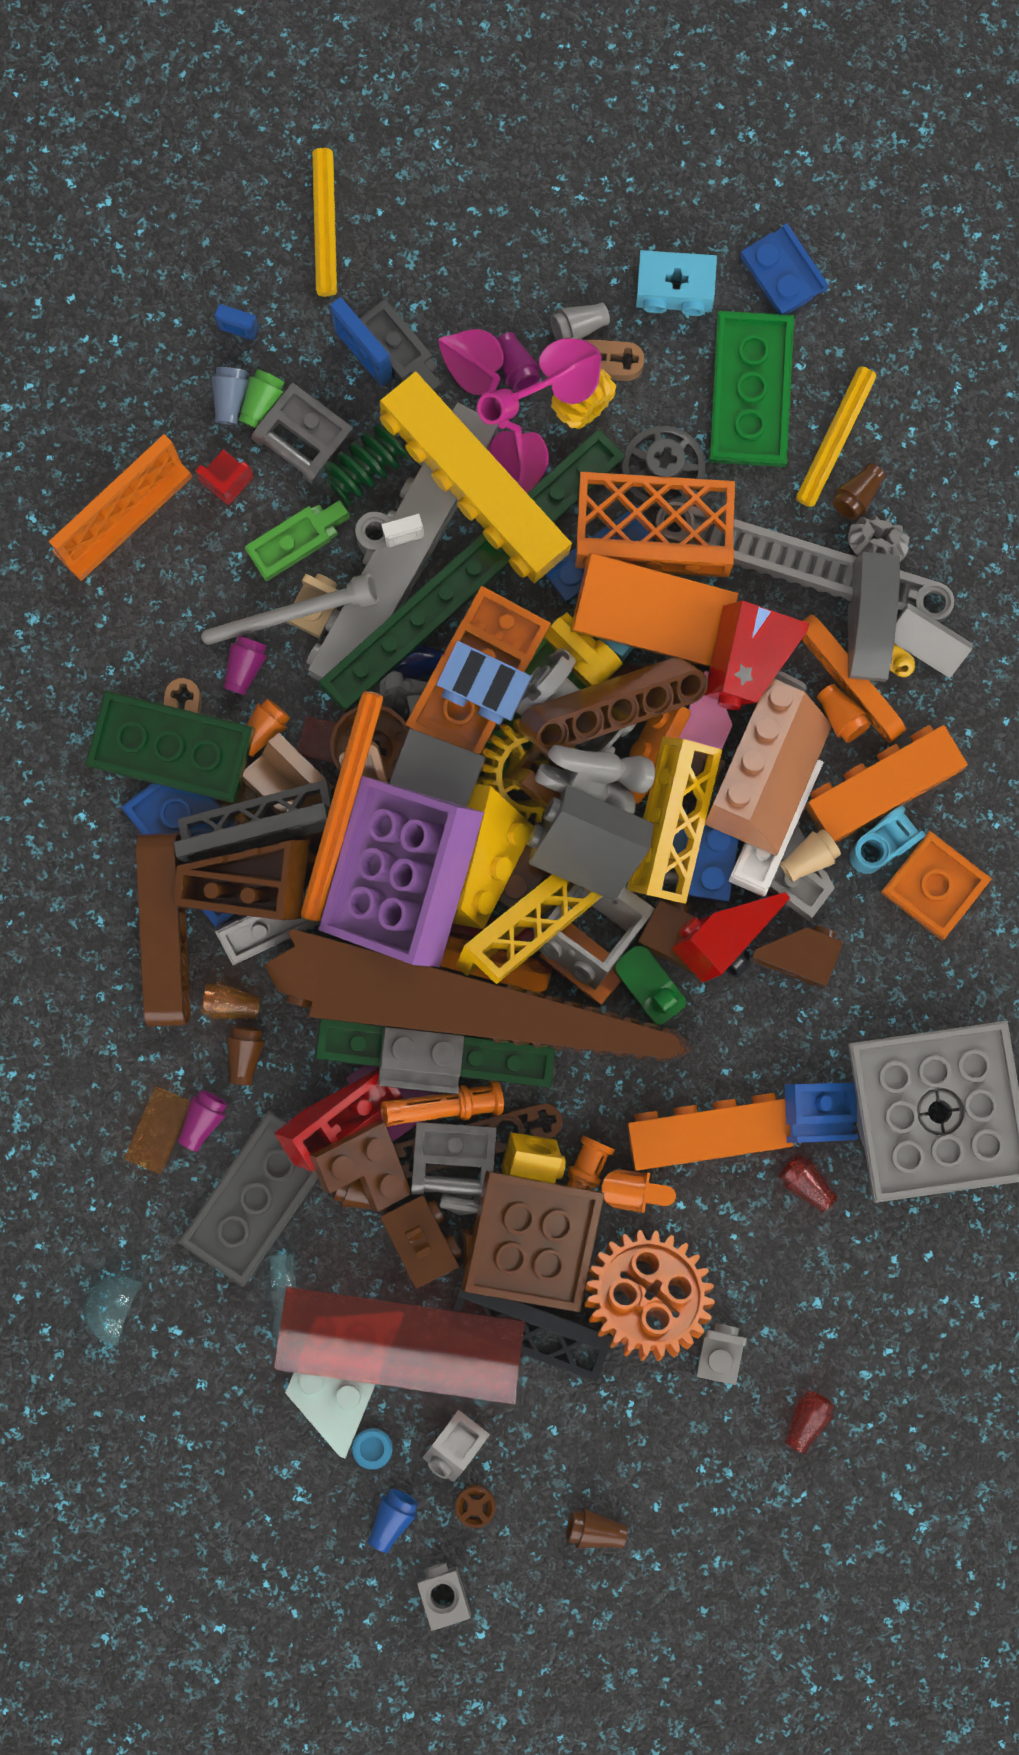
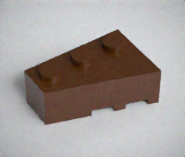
(248, 883)

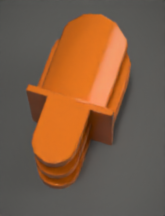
(632, 1191)

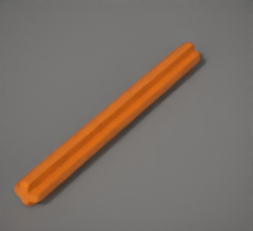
(341, 805)

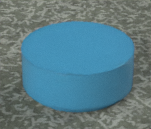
(372, 1448)

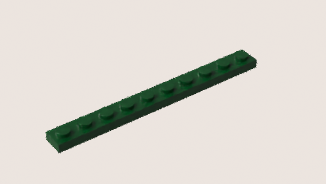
(458, 582)

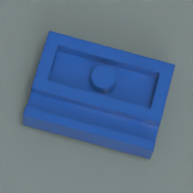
(784, 270)
(821, 1112)

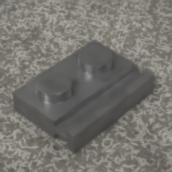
(420, 1060)

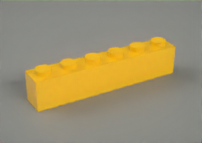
(474, 478)

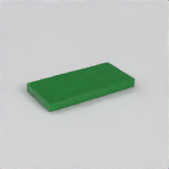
(751, 389)

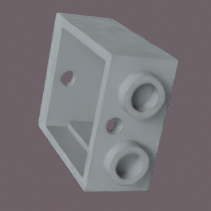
(626, 911)

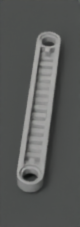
(802, 561)

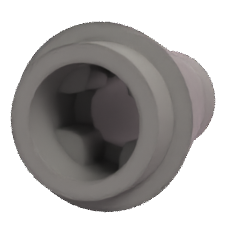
(579, 321)

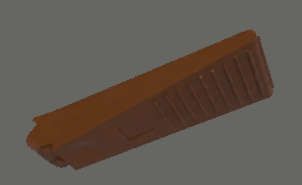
(376, 989)

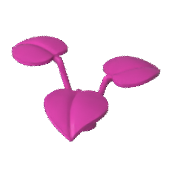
(473, 360)

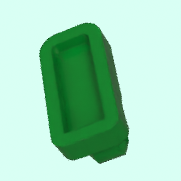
(649, 984)

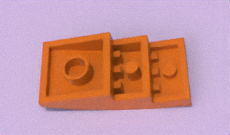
(497, 630)

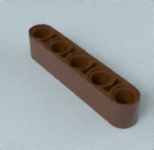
(670, 684)
(162, 933)

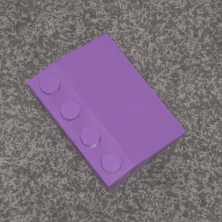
(401, 872)

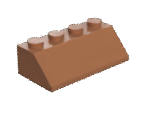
(770, 768)

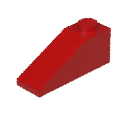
(717, 940)
(334, 1118)

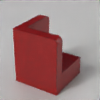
(225, 476)

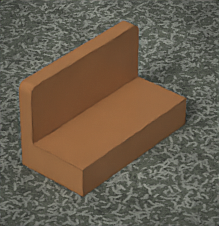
(282, 769)

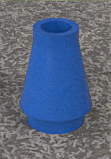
(392, 1518)

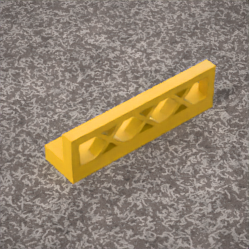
(664, 810)
(523, 914)

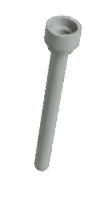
(360, 592)

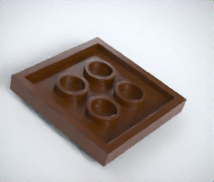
(532, 1241)

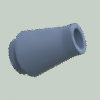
(228, 393)

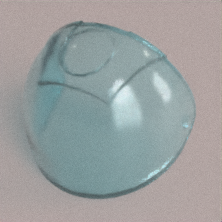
(108, 1306)

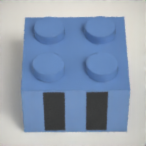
(483, 681)

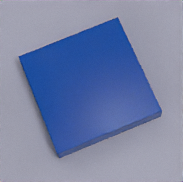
(361, 342)

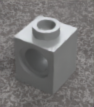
(447, 1614)

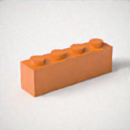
(887, 784)
(708, 1134)

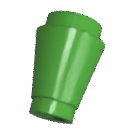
(260, 397)

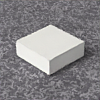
(403, 530)

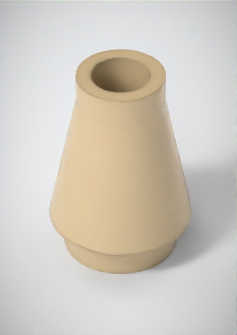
(811, 855)

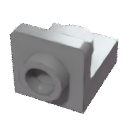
(721, 1354)
(455, 1447)

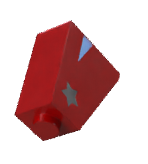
(750, 652)

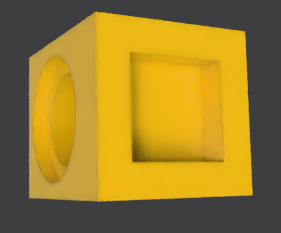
(533, 1158)

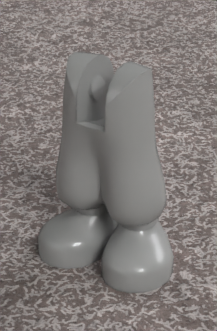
(598, 774)

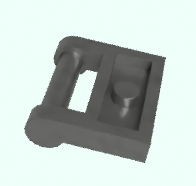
(311, 424)
(452, 1146)

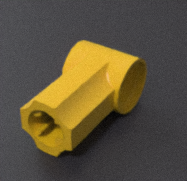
(593, 658)

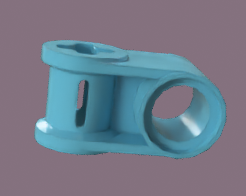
(889, 837)

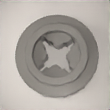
(862, 532)

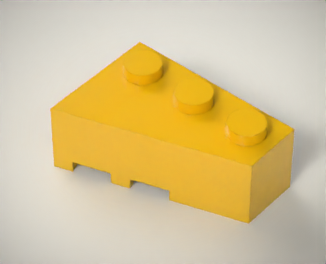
(494, 856)

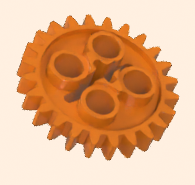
(628, 1322)

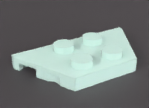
(331, 1406)

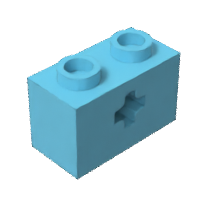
(695, 277)

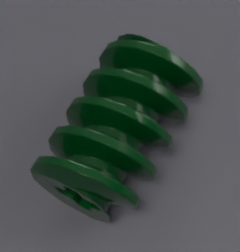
(363, 463)

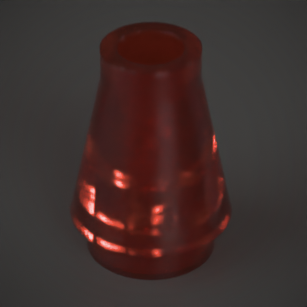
(806, 1182)
(809, 1420)

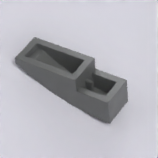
(873, 616)

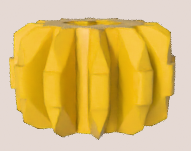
(583, 413)

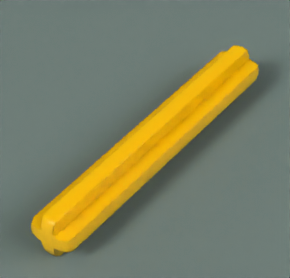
(324, 222)
(836, 436)

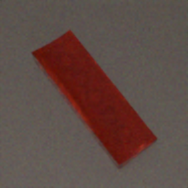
(399, 1345)

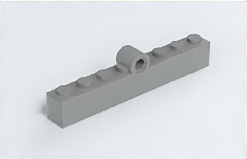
(395, 567)

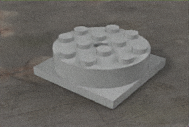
(974, 1080)

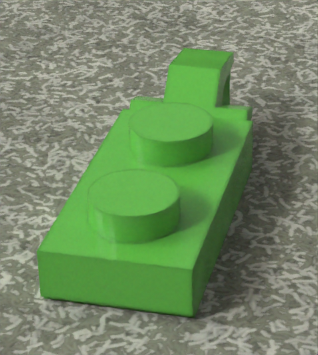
(296, 538)

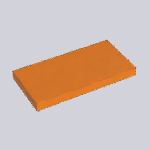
(649, 610)

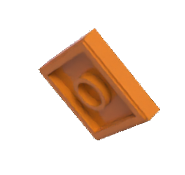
(936, 885)

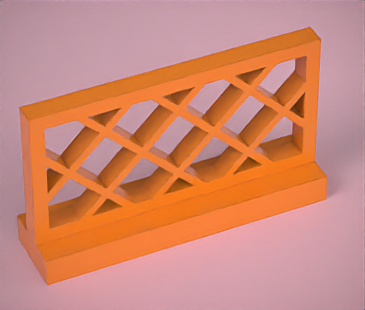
(120, 508)
(661, 555)

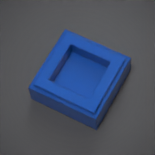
(236, 322)

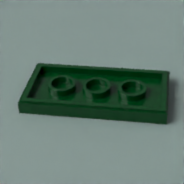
(170, 747)

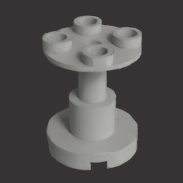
(553, 683)

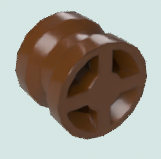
(474, 1516)

